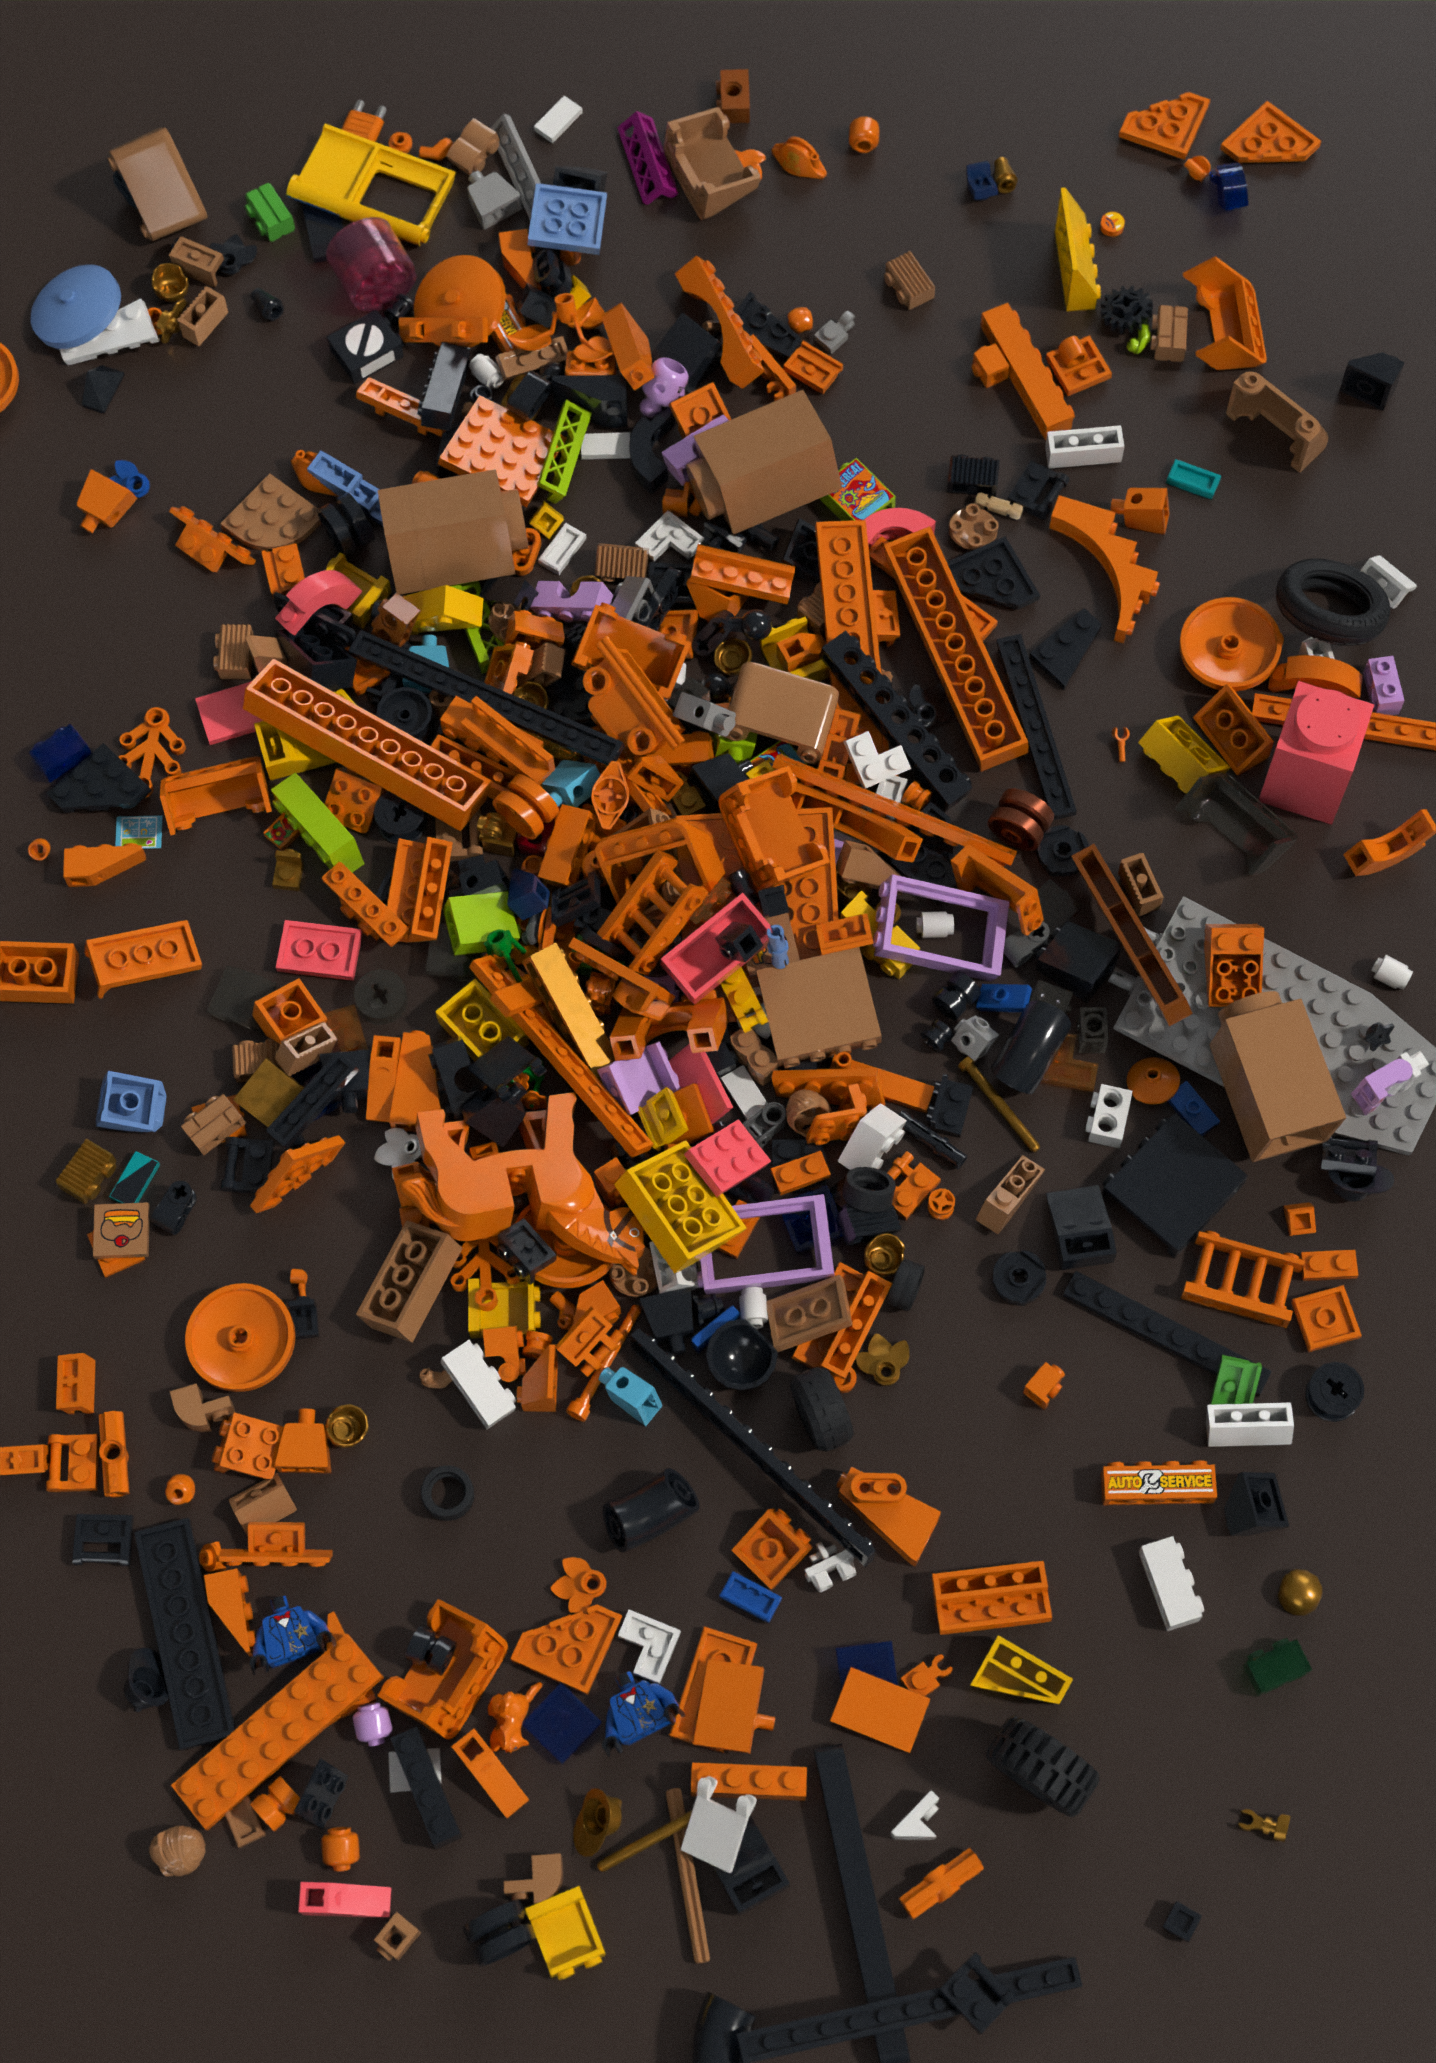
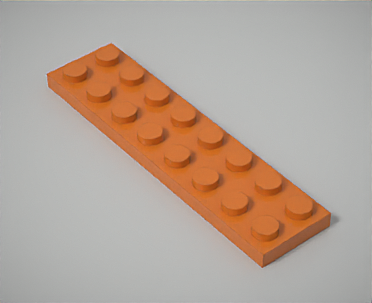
(277, 1731)

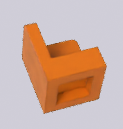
(677, 501)

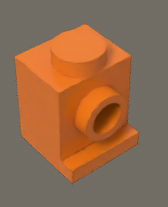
(1044, 1385)

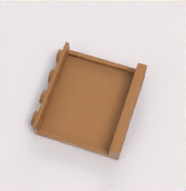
(819, 1007)

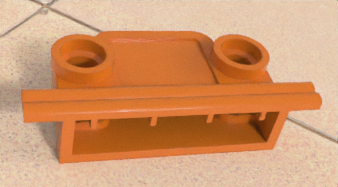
(629, 703)

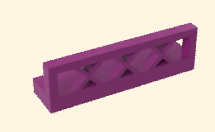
(651, 153)

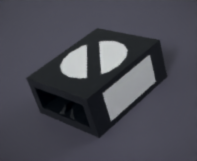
(366, 346)

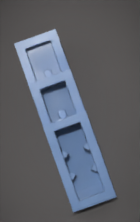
(343, 479)

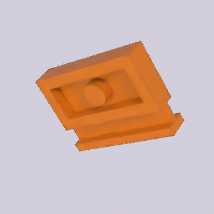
(813, 367)
(283, 568)

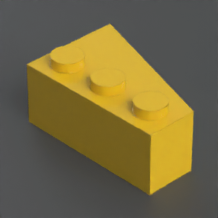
(445, 609)
(899, 938)
(1020, 1674)

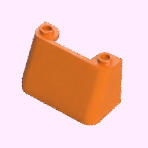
(655, 653)
(769, 829)
(448, 1699)

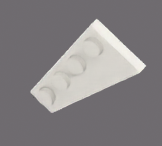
(128, 329)

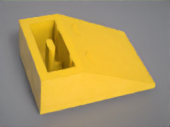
(285, 754)

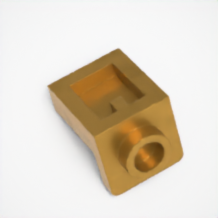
(288, 870)

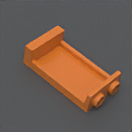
(976, 869)

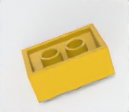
(1181, 752)

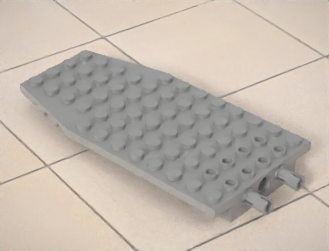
(1335, 1008)

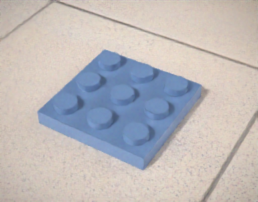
(567, 219)

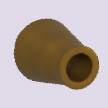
(1004, 176)

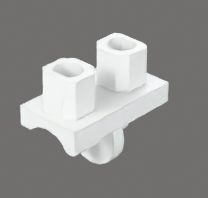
(819, 1573)

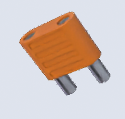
(364, 124)

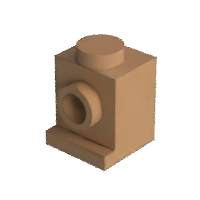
(400, 1926)

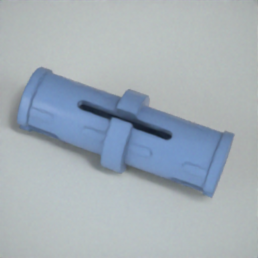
(777, 946)

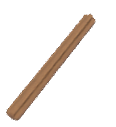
(688, 1882)

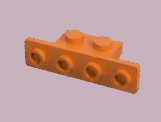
(205, 544)
(364, 906)
(275, 1543)

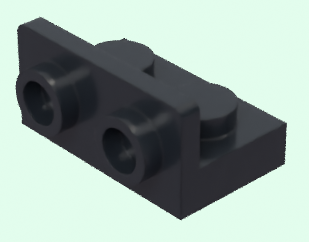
(950, 1107)
(525, 1250)

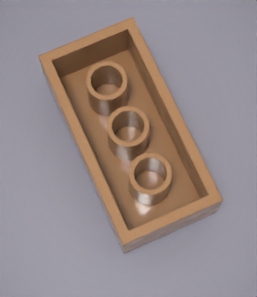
(409, 1281)

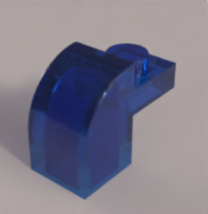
(1230, 186)

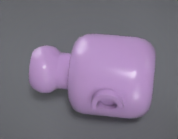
(665, 387)

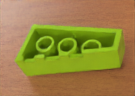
(316, 823)

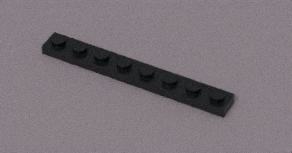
(1036, 726)
(1152, 1325)

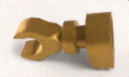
(1267, 1825)

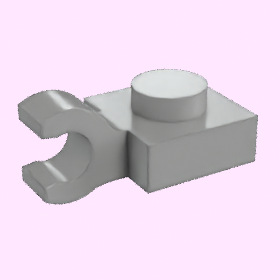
(834, 334)

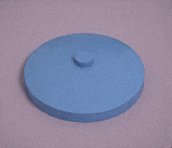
(75, 306)

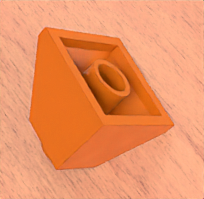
(712, 600)
(540, 1384)

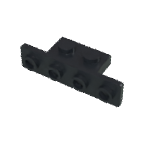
(327, 620)

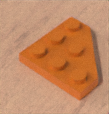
(1167, 125)
(1270, 137)
(295, 1171)
(570, 1647)

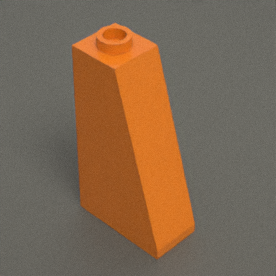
(629, 346)
(415, 1082)
(901, 1524)

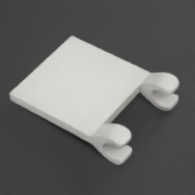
(714, 1829)

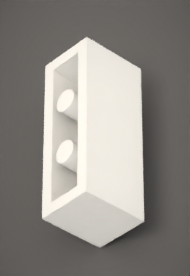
(1084, 446)
(479, 1383)
(1249, 1424)
(1171, 1583)

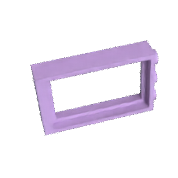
(994, 935)
(822, 1246)

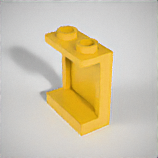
(371, 589)
(514, 1307)
(566, 1933)

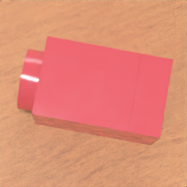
(1316, 752)

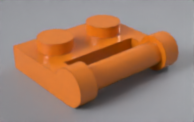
(81, 1466)

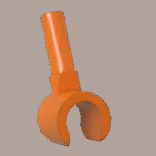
(1121, 742)
(299, 1277)

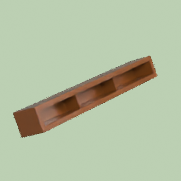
(1132, 935)

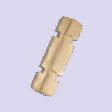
(999, 505)

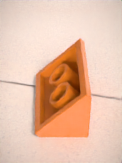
(1234, 730)

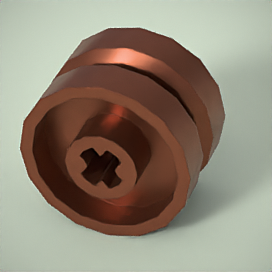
(1020, 819)

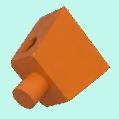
(103, 501)
(1144, 509)
(304, 1446)

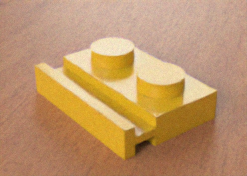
(662, 1118)

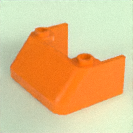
(1232, 315)
(214, 791)
(624, 852)

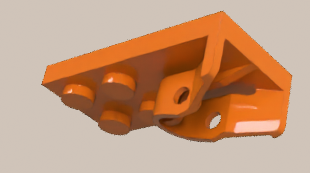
(142, 955)
(633, 990)

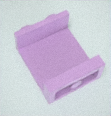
(638, 1080)

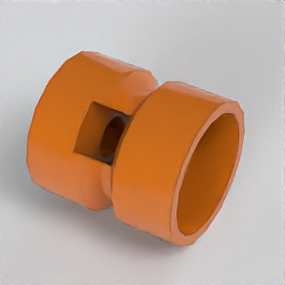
(276, 1804)

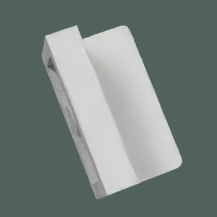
(1390, 579)

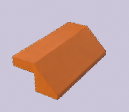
(419, 886)
(839, 1349)

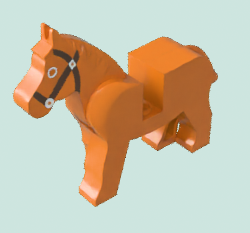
(476, 1196)

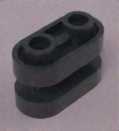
(552, 273)

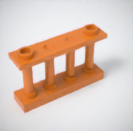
(637, 898)
(1224, 1297)

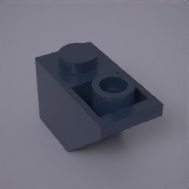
(527, 894)

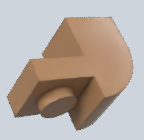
(195, 1413)
(546, 1880)

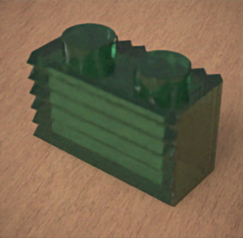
(1276, 1667)

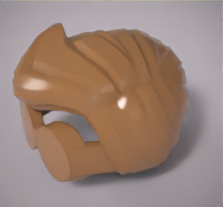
(802, 1109)
(177, 1850)

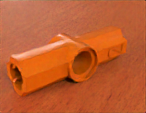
(116, 1470)
(941, 1883)

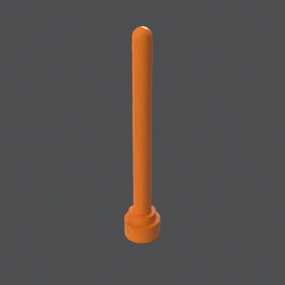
(580, 1407)

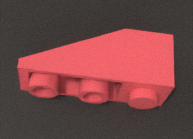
(344, 1900)

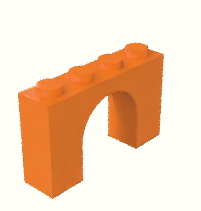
(703, 1022)

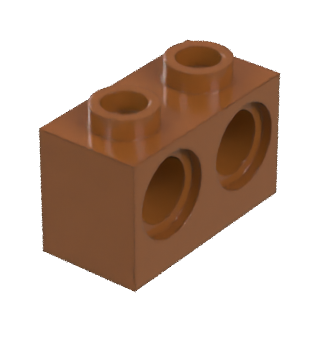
(395, 620)

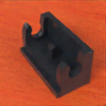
(508, 591)

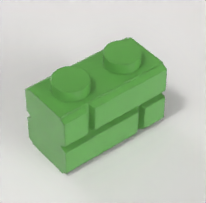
(269, 212)

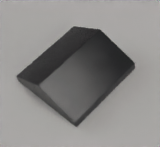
(803, 552)

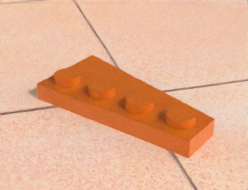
(830, 1083)

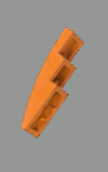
(835, 756)

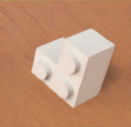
(872, 1138)

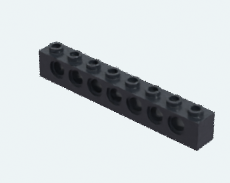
(896, 734)

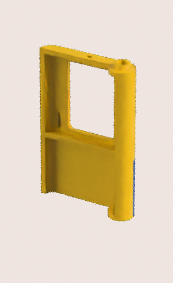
(344, 168)

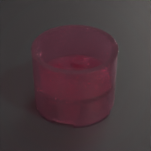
(371, 263)

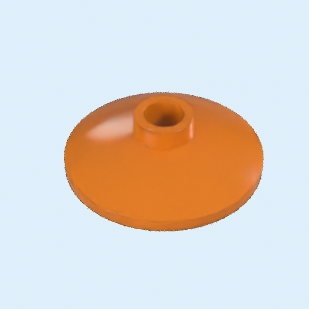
(1156, 1089)

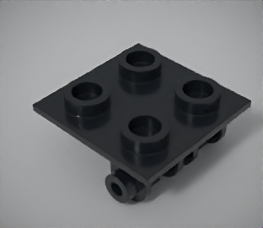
(321, 1794)

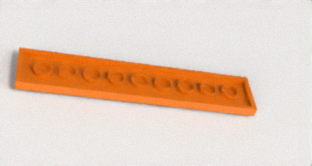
(849, 604)

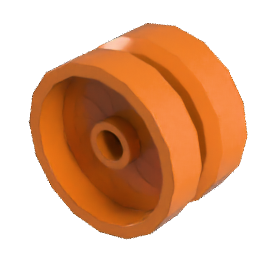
(526, 806)

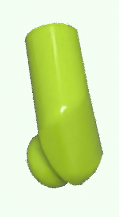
(1143, 339)

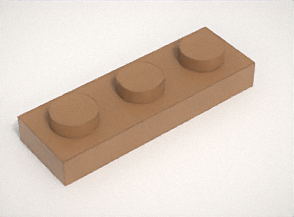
(522, 361)

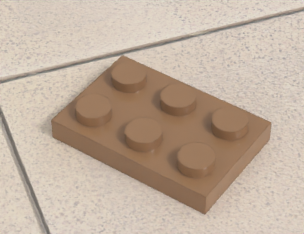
(809, 1313)

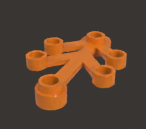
(151, 746)
(484, 1260)

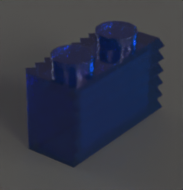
(59, 752)

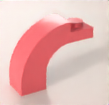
(895, 523)
(312, 594)

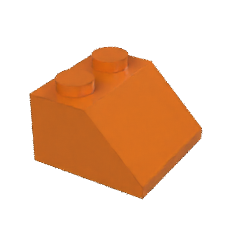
(533, 630)
(287, 1011)

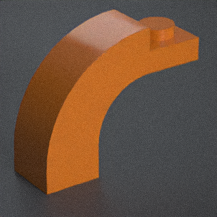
(1316, 671)
(1382, 852)

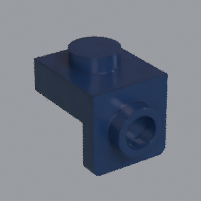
(980, 180)

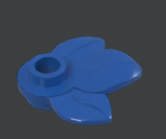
(128, 477)

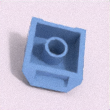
(130, 1103)

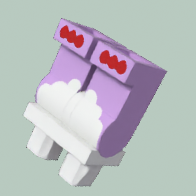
(1388, 1081)

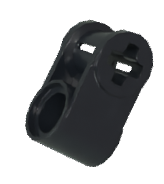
(173, 1211)

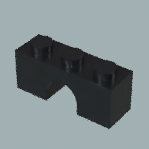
(449, 1058)

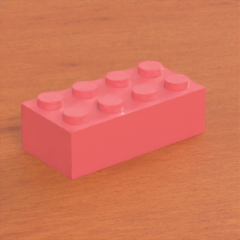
(697, 962)

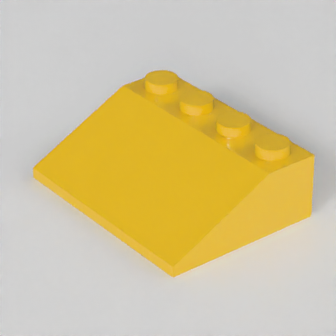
(1075, 255)
(678, 1208)

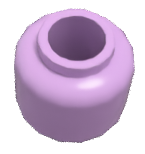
(372, 1723)

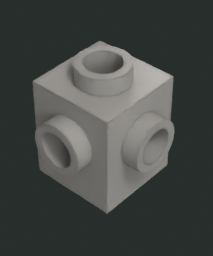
(974, 1037)

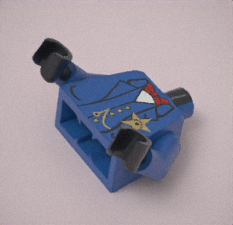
(288, 1636)
(637, 1712)

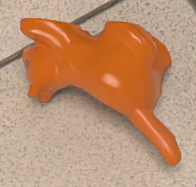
(510, 1712)

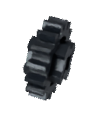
(1126, 309)

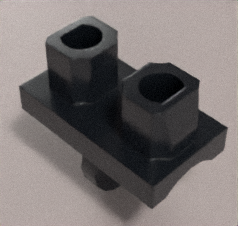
(717, 536)

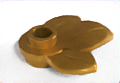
(169, 322)
(883, 1356)

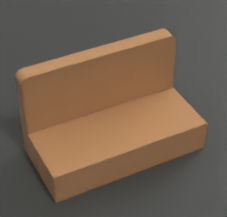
(196, 261)
(263, 1503)

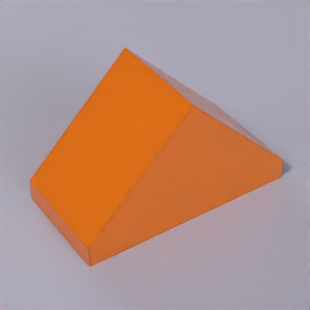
(656, 776)

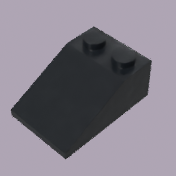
(599, 394)
(318, 657)

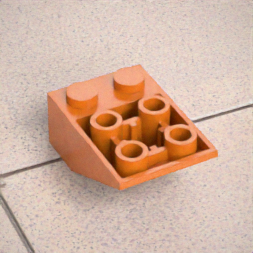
(1233, 962)

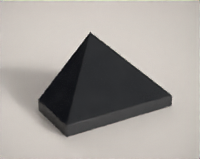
(101, 387)

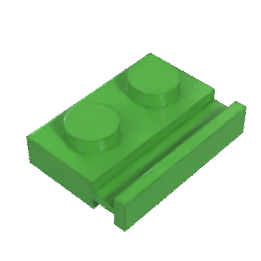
(1235, 1381)

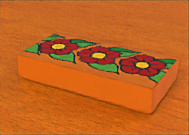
(281, 832)

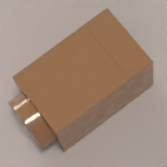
(763, 463)
(451, 531)
(1275, 1075)

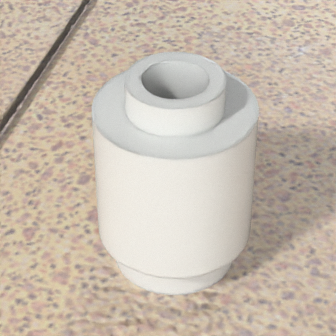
(486, 371)
(935, 924)
(1391, 972)
(753, 1306)

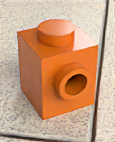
(990, 365)

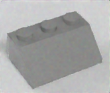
(632, 597)

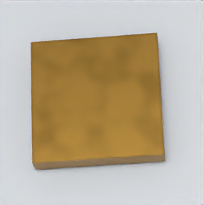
(268, 1092)

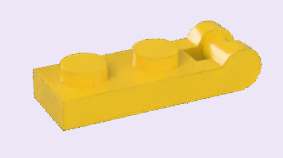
(743, 1000)

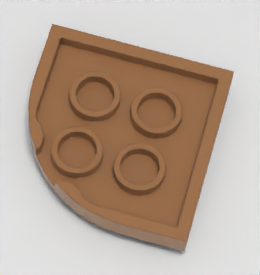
(271, 517)

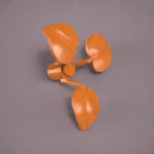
(587, 316)

